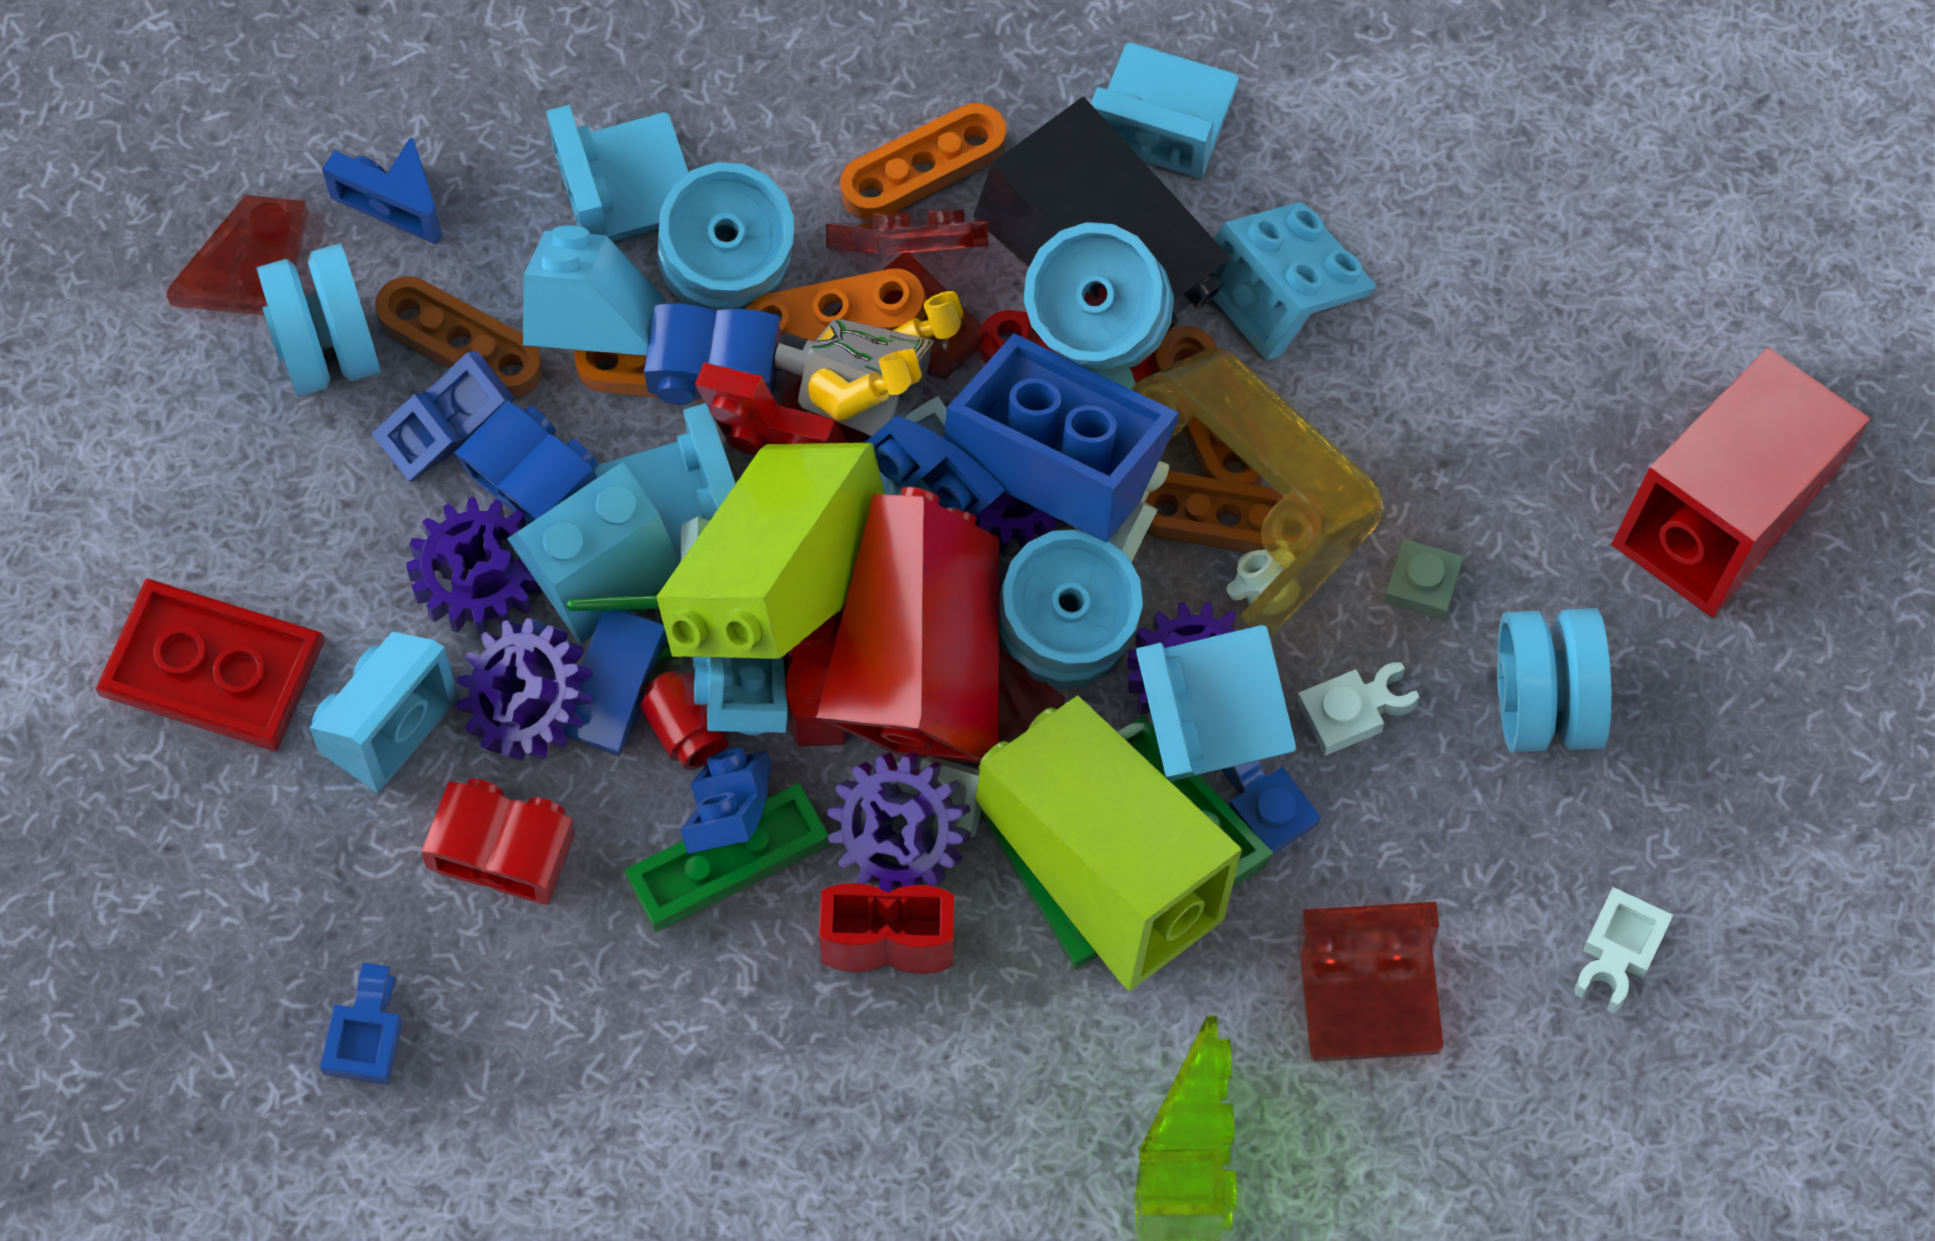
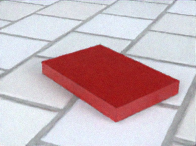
(210, 664)

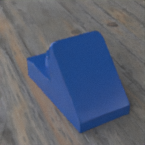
(392, 197)

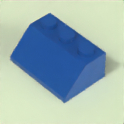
(1061, 435)

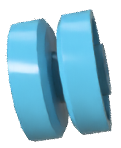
(732, 205)
(1068, 276)
(317, 320)
(1075, 574)
(1554, 680)

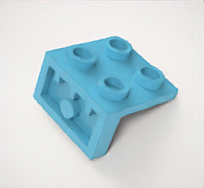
(1167, 107)
(617, 172)
(1283, 272)
(683, 476)
(1216, 702)

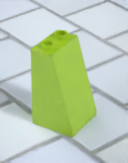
(773, 553)
(1109, 839)

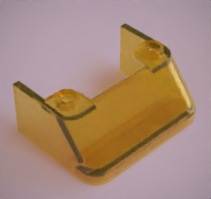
(1325, 496)

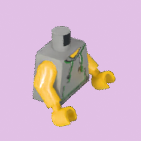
(866, 371)

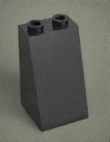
(1084, 173)

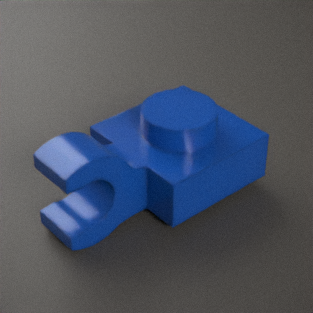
(1271, 805)
(364, 1037)

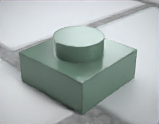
(1423, 579)

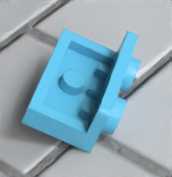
(742, 694)

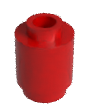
(680, 722)

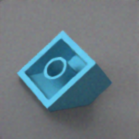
(586, 295)
(597, 546)
(385, 708)

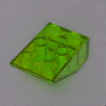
(1181, 1160)

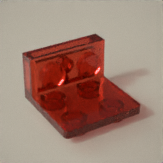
(1370, 981)

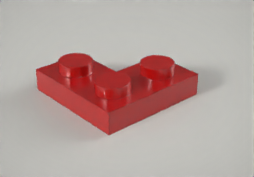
(753, 418)

